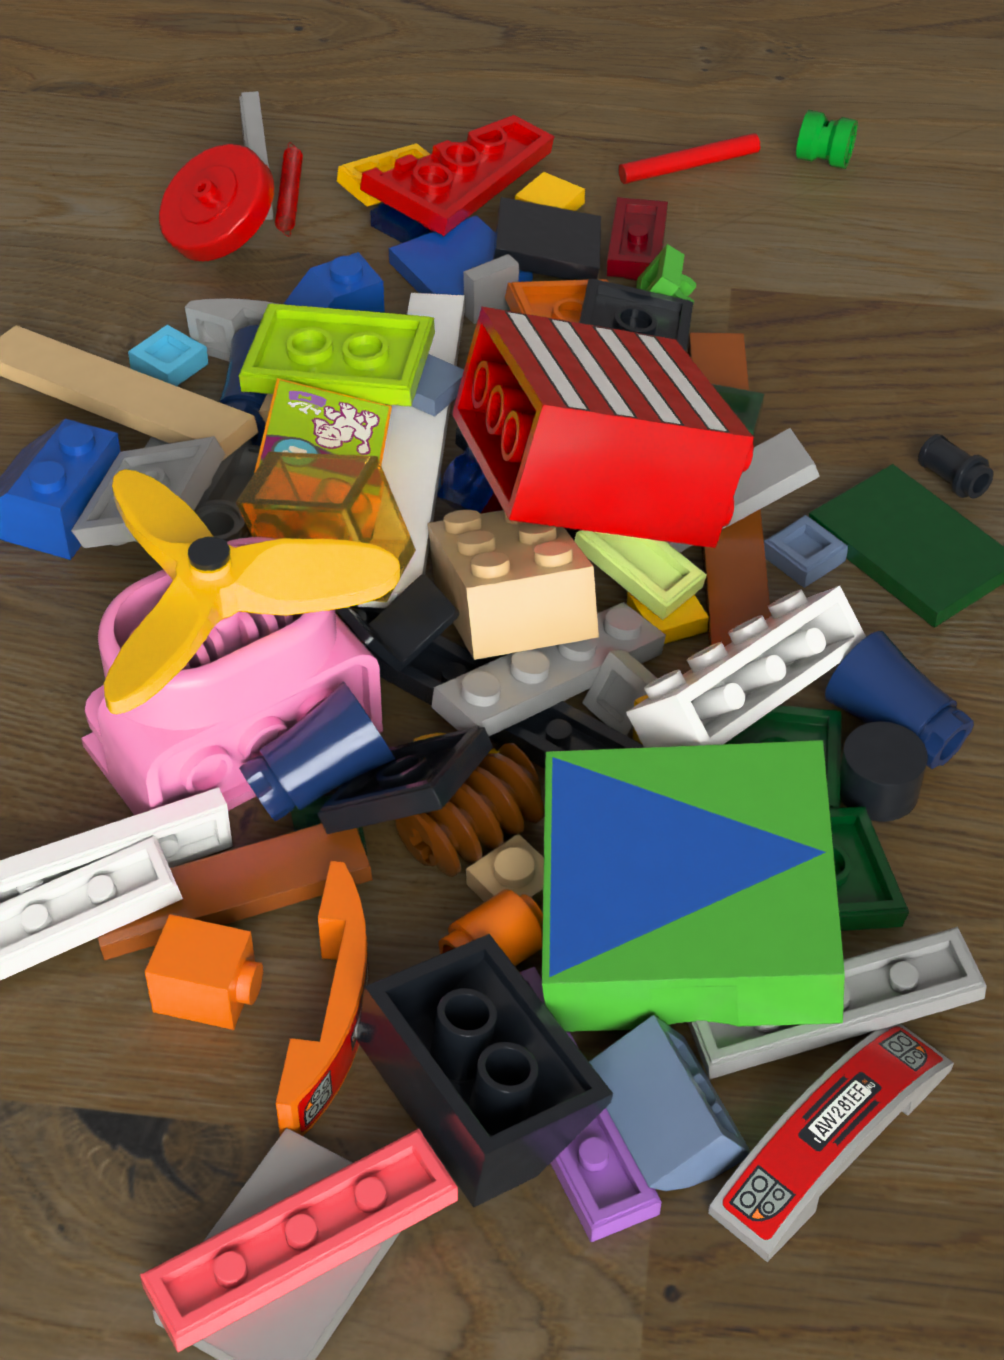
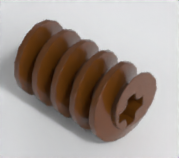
(489, 800)

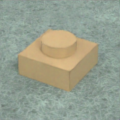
(511, 867)

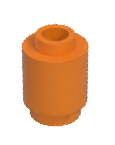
(510, 920)

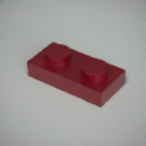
(636, 236)

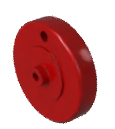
(216, 202)

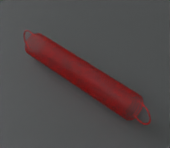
(297, 165)

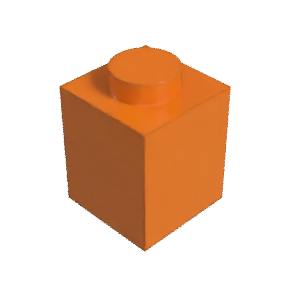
(203, 972)

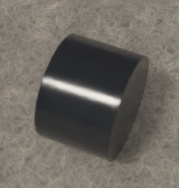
(882, 770)

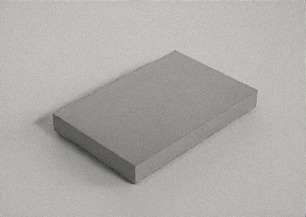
(306, 1317)

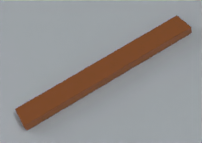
(737, 566)

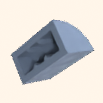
(668, 1108)

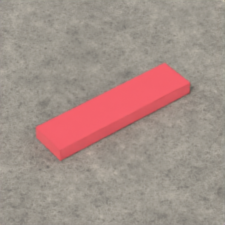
(298, 1239)

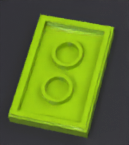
(339, 351)

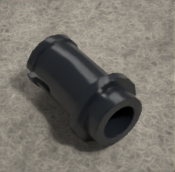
(966, 473)

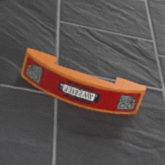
(315, 1068)

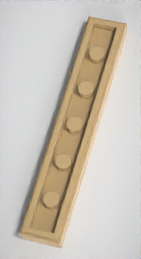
(120, 392)

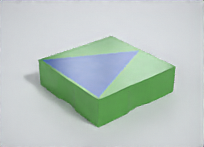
(690, 887)

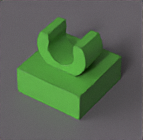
(666, 276)

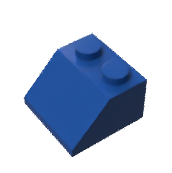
(52, 485)

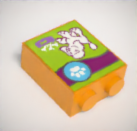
(323, 423)

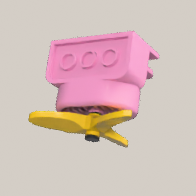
(222, 648)

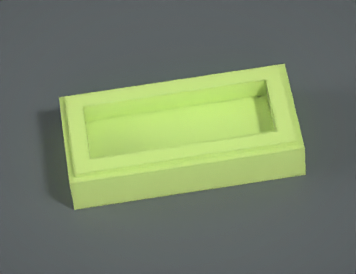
(645, 568)

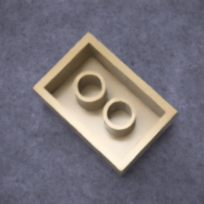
(512, 582)

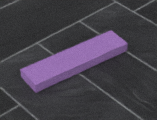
(600, 1171)

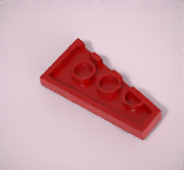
(459, 175)

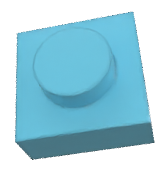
(168, 356)

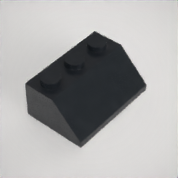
(480, 1066)

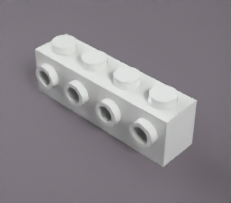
(751, 674)

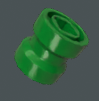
(826, 139)

